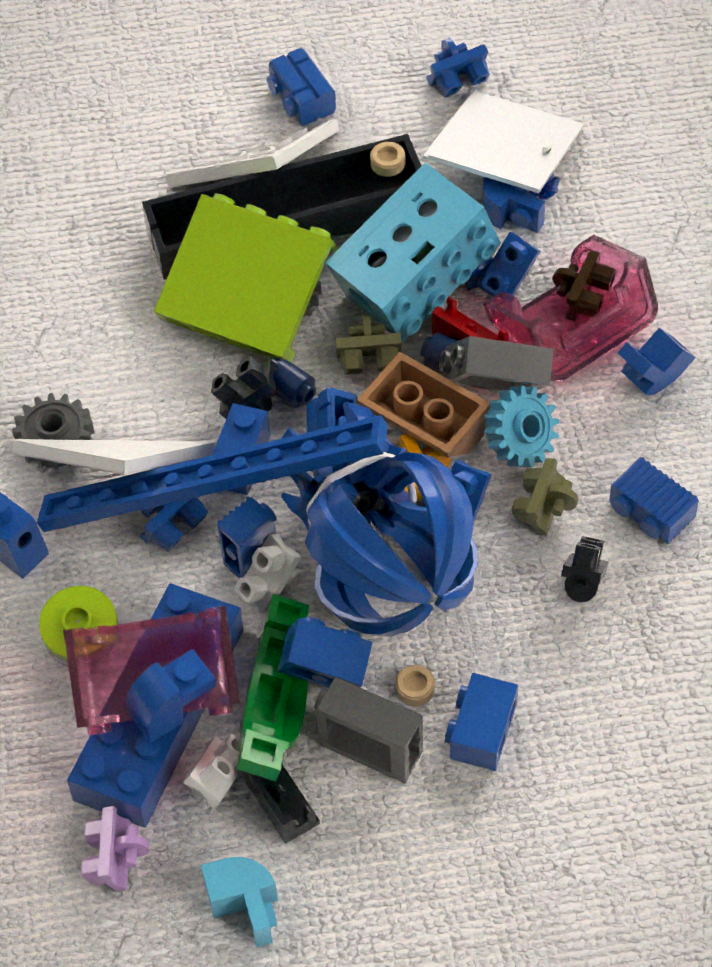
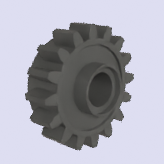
(53, 421)

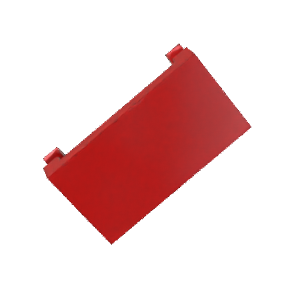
(459, 326)

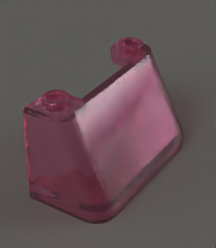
(542, 322)
(111, 659)

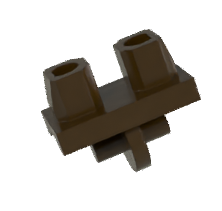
(579, 284)

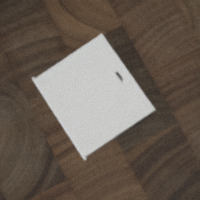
(504, 141)

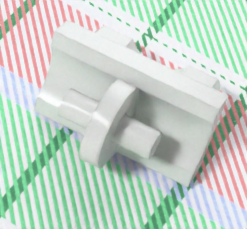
(270, 571)
(214, 770)

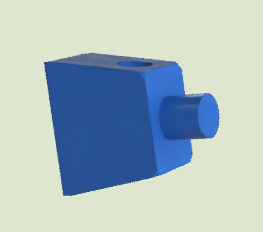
(19, 525)

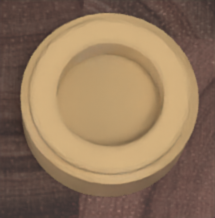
(387, 159)
(415, 685)

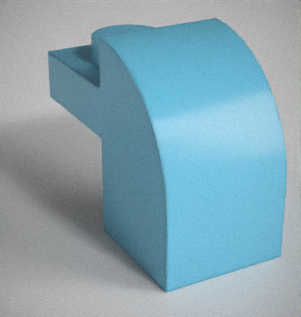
(242, 885)

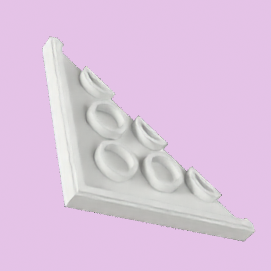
(255, 157)
(114, 456)

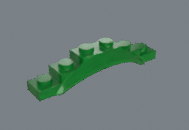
(273, 700)

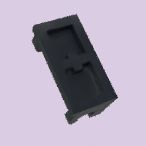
(283, 804)

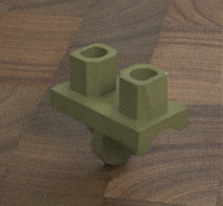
(367, 341)
(549, 497)

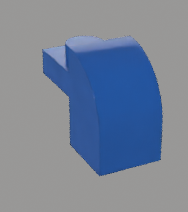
(512, 204)
(656, 363)
(161, 692)

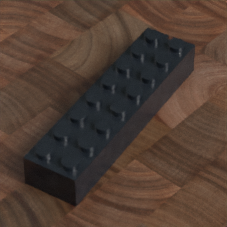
(324, 192)

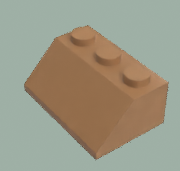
(427, 406)

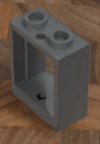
(496, 364)
(369, 729)

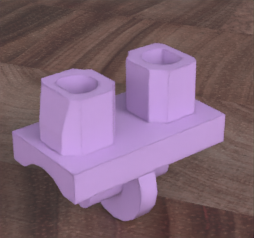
(117, 850)

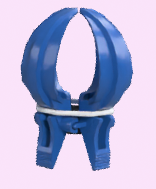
(355, 558)

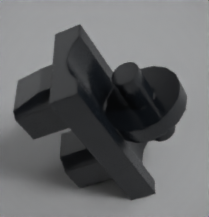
(251, 389)
(584, 569)

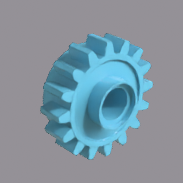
(520, 426)

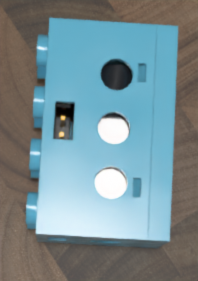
(414, 251)

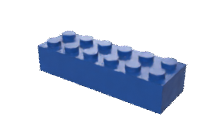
(121, 764)

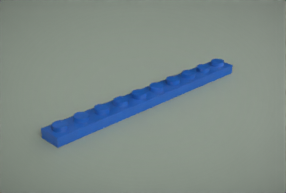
(214, 473)

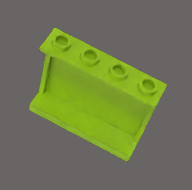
(244, 276)

